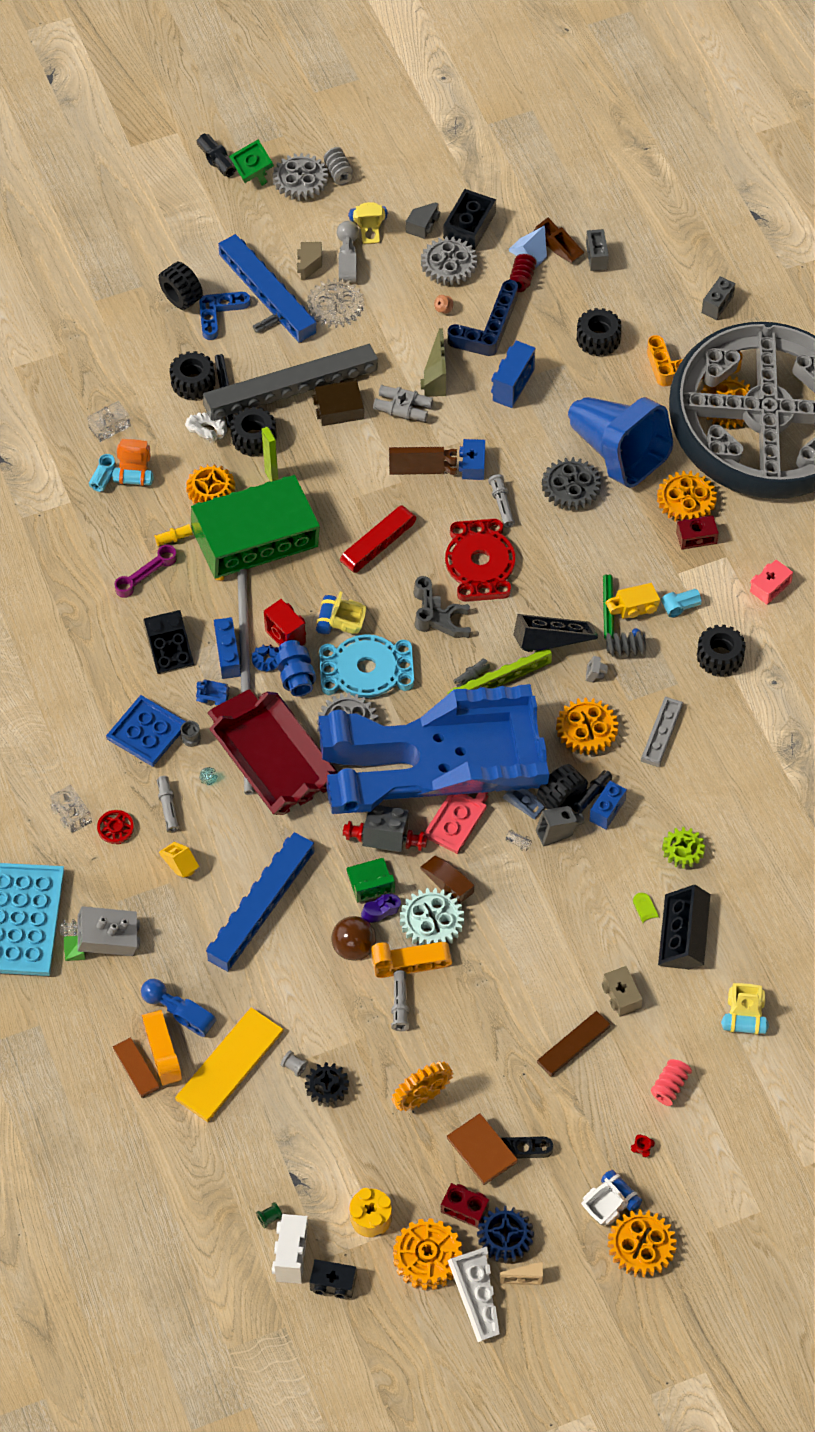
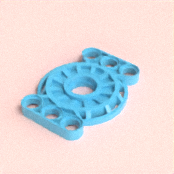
(370, 684)

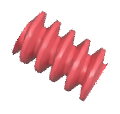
(669, 1080)

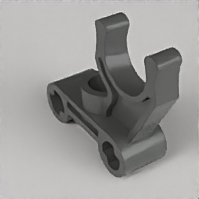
(431, 613)

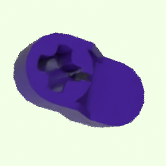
(380, 908)

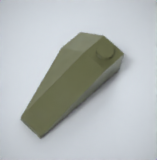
(435, 371)

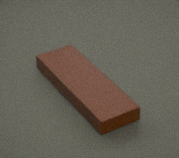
(135, 1067)

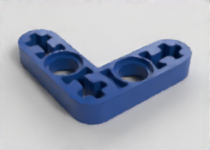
(215, 306)

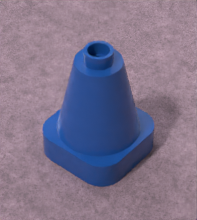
(628, 437)

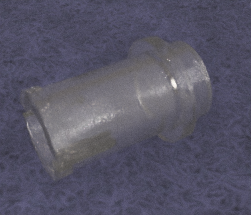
(518, 840)

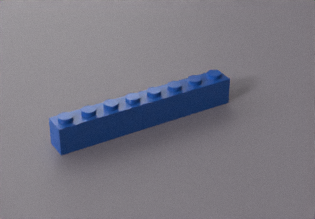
(267, 288)
(260, 901)

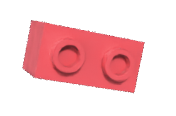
(771, 581)

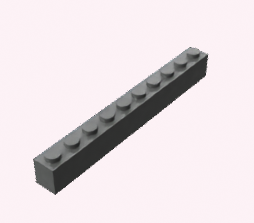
(290, 381)

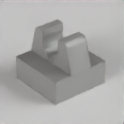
(595, 669)

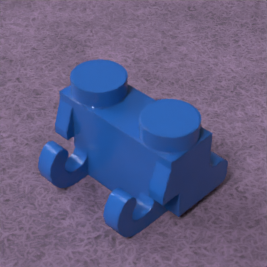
(212, 691)

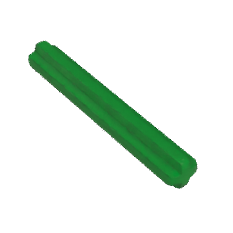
(607, 594)

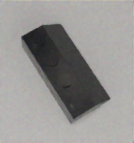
(684, 928)

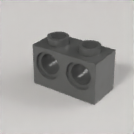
(597, 250)
(718, 298)

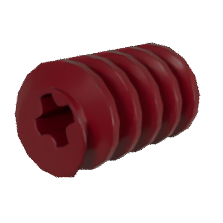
(523, 271)

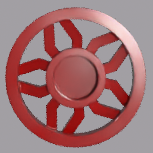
(115, 826)

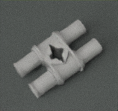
(403, 403)

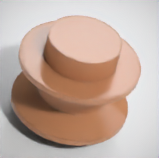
(443, 304)

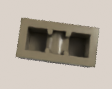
(622, 991)

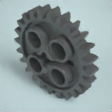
(575, 488)

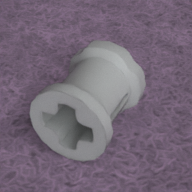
(294, 1063)

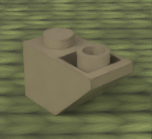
(310, 258)

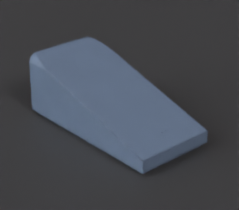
(524, 801)

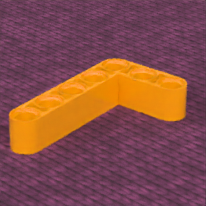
(662, 366)

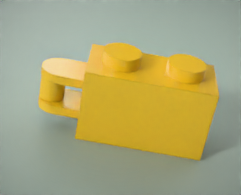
(634, 601)

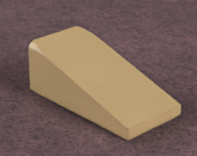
(523, 1275)

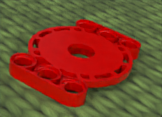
(475, 576)

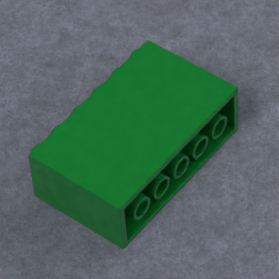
(254, 526)

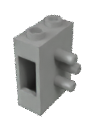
(108, 931)

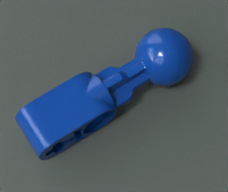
(184, 1011)

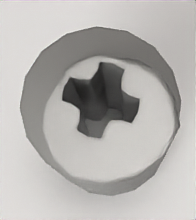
(338, 165)

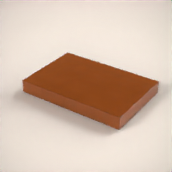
(482, 1149)

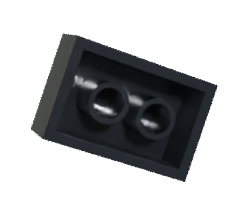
(470, 218)

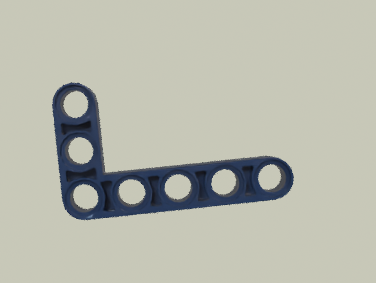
(487, 341)

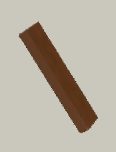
(573, 1043)

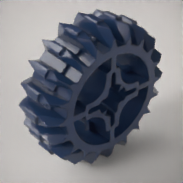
(486, 1234)

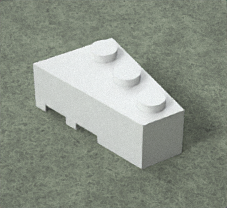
(290, 1248)

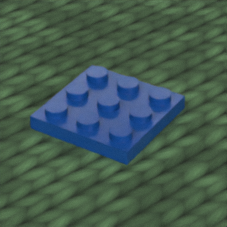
(146, 730)

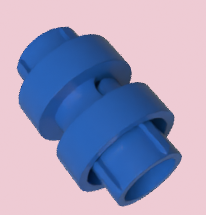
(295, 668)

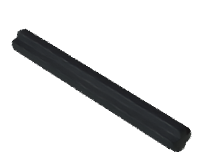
(223, 380)

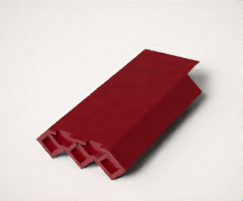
(271, 749)

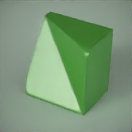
(71, 949)

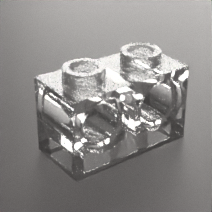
(74, 807)

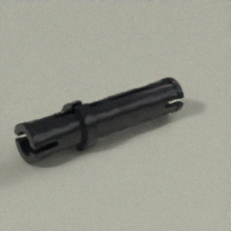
(596, 787)

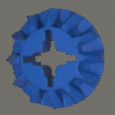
(258, 659)

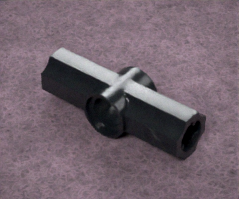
(216, 155)

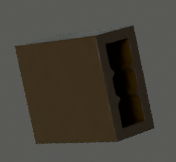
(338, 403)

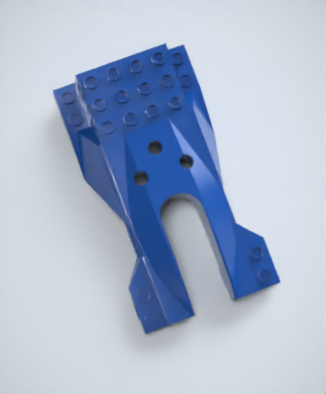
(460, 746)

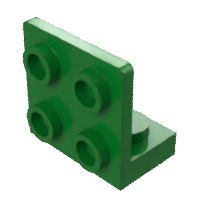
(370, 880)

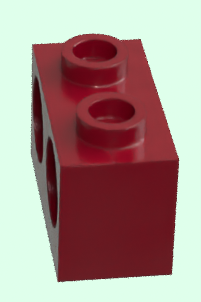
(462, 1210)

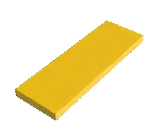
(229, 1064)

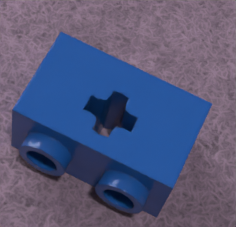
(473, 459)
(607, 805)

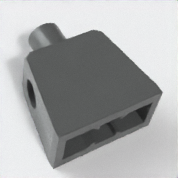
(557, 824)

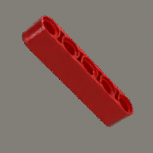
(378, 539)

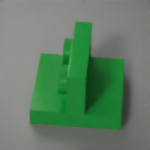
(252, 162)

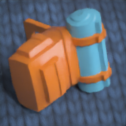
(133, 463)

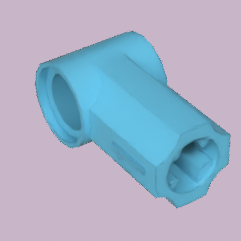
(103, 473)
(677, 603)

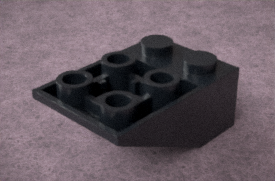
(168, 641)

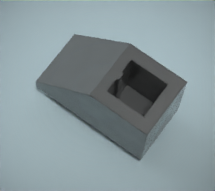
(422, 220)

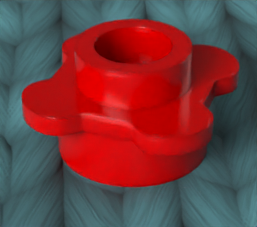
(646, 1141)

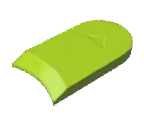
(644, 907)

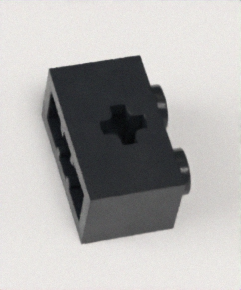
(322, 1276)

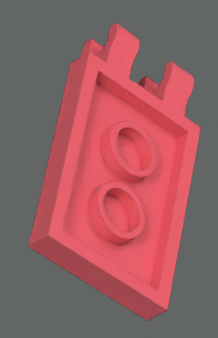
(456, 820)

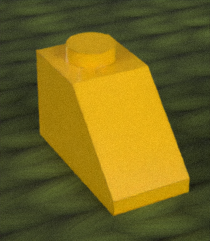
(179, 859)

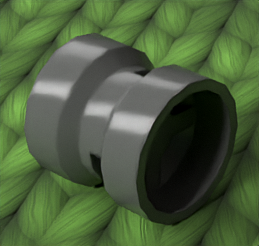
(190, 733)

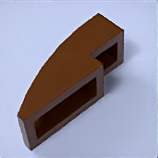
(560, 242)
(448, 878)

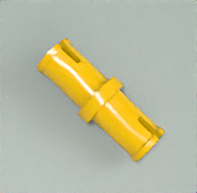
(173, 535)

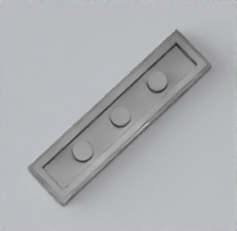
(661, 731)

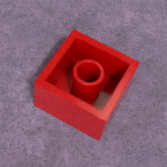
(284, 624)

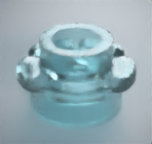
(208, 776)

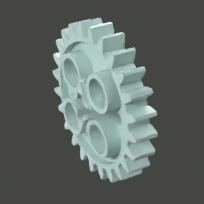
(448, 912)

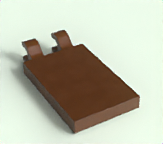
(421, 460)

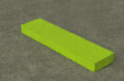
(270, 454)

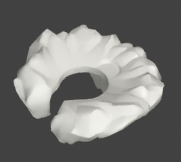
(196, 424)

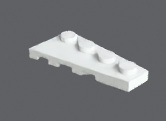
(474, 1285)

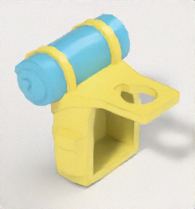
(746, 1010)

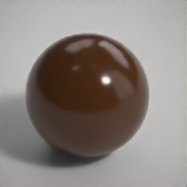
(353, 938)

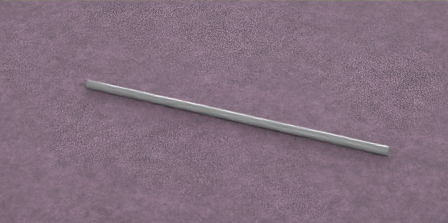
(244, 645)

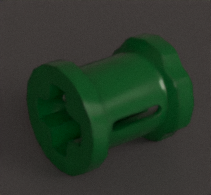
(269, 1215)

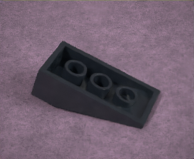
(548, 632)

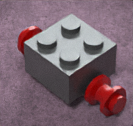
(385, 830)

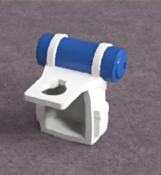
(610, 1199)

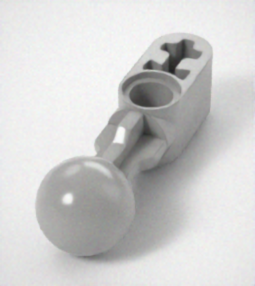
(347, 233)

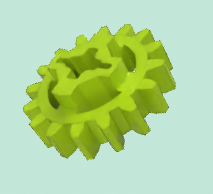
(682, 850)

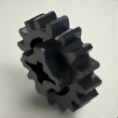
(336, 1088)

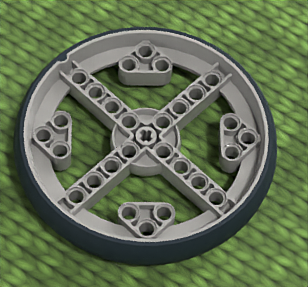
(714, 357)

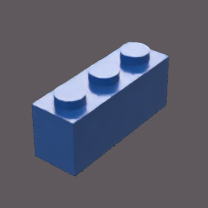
(227, 648)

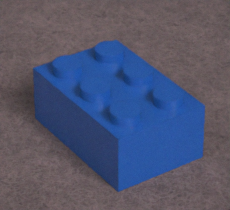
(513, 374)

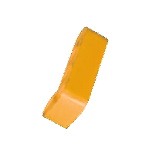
(409, 959)
(161, 1047)

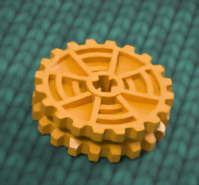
(424, 1238)

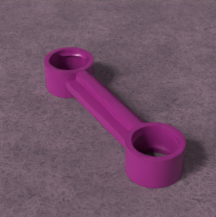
(145, 571)

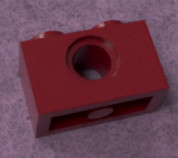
(688, 534)

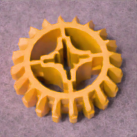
(209, 483)

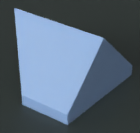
(532, 244)

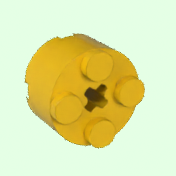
(379, 1219)

